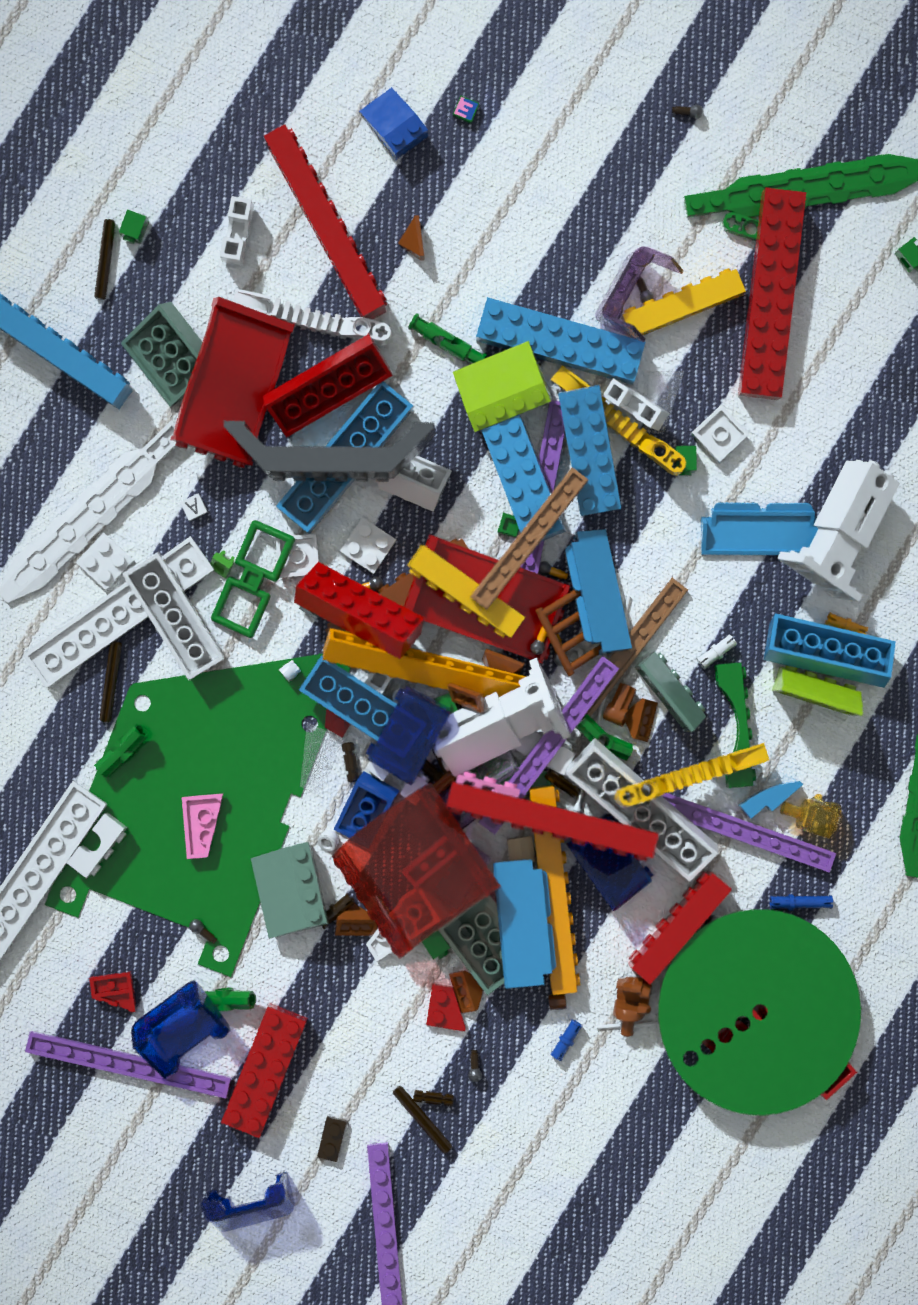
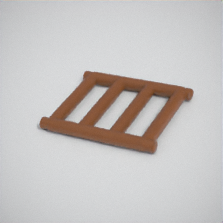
(552, 631)

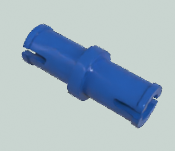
(566, 1040)

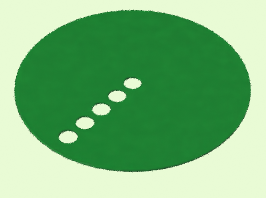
(809, 1004)

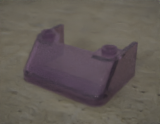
(625, 280)

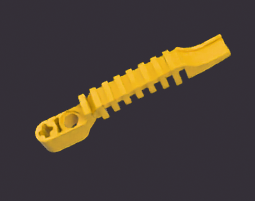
(622, 426)
(693, 774)

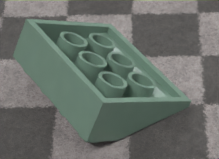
(165, 351)
(671, 692)
(289, 890)
(476, 941)

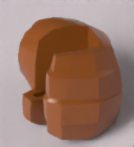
(631, 1002)

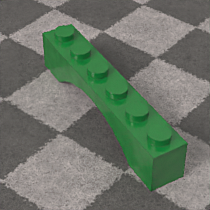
(730, 681)

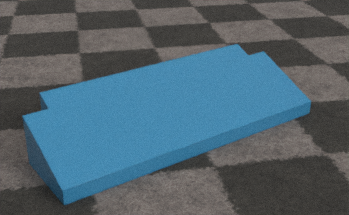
(757, 530)
(600, 599)
(523, 925)

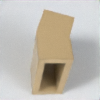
(521, 848)

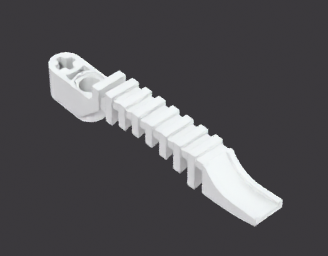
(315, 321)

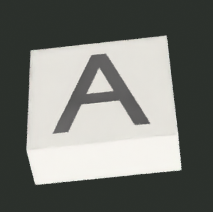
(194, 507)

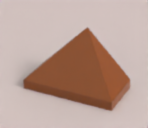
(412, 239)
(501, 662)
(467, 697)
(641, 719)
(355, 923)
(466, 990)

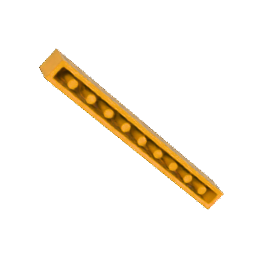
(417, 666)
(551, 860)

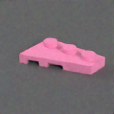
(488, 784)
(200, 820)

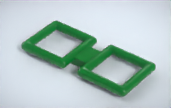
(252, 578)

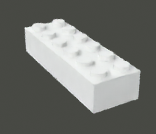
(173, 615)

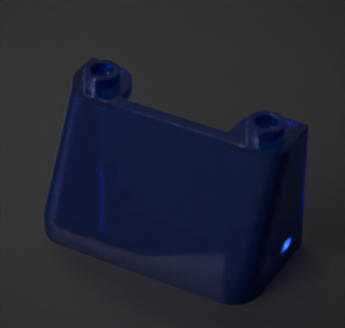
(409, 734)
(613, 874)
(176, 1028)
(276, 1204)

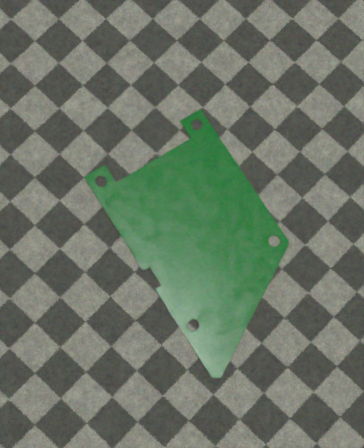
(207, 736)

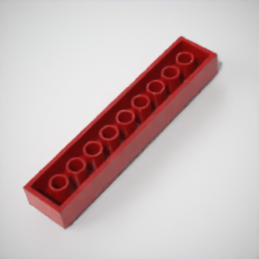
(324, 222)
(772, 294)
(554, 820)

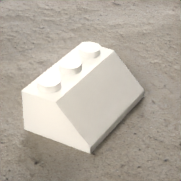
(419, 483)

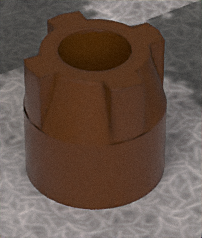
(557, 1002)

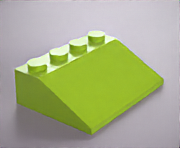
(502, 386)
(818, 691)

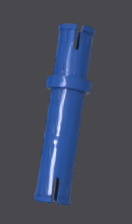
(797, 902)

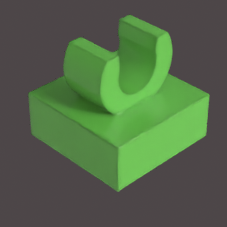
(221, 564)

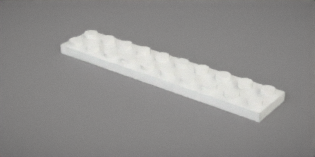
(108, 619)
(45, 859)

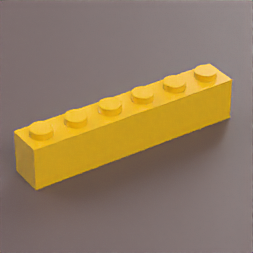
(685, 303)
(460, 588)

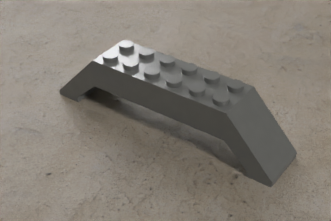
(333, 462)

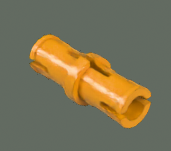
(847, 624)

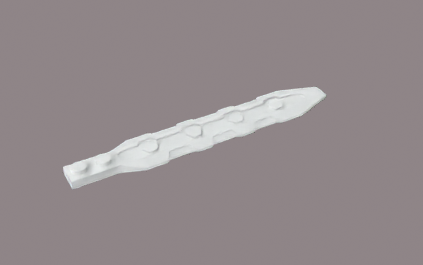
(85, 518)

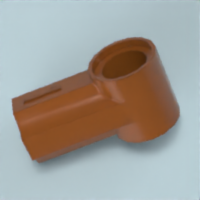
(617, 710)

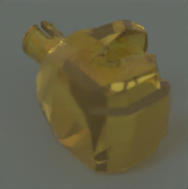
(815, 815)

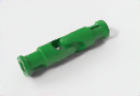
(450, 343)

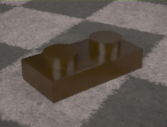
(331, 1138)

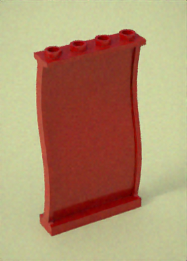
(230, 377)
(523, 593)

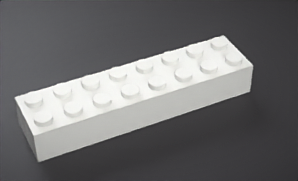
(678, 839)

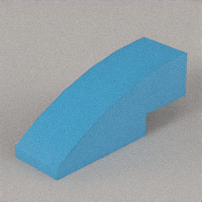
(769, 797)

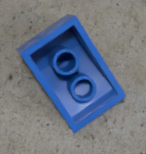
(394, 123)
(366, 802)

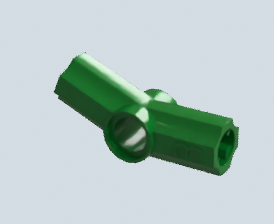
(592, 730)
(122, 750)
(229, 999)

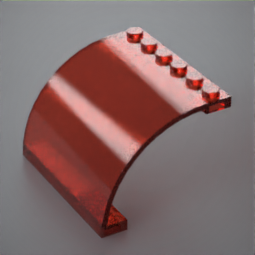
(414, 869)

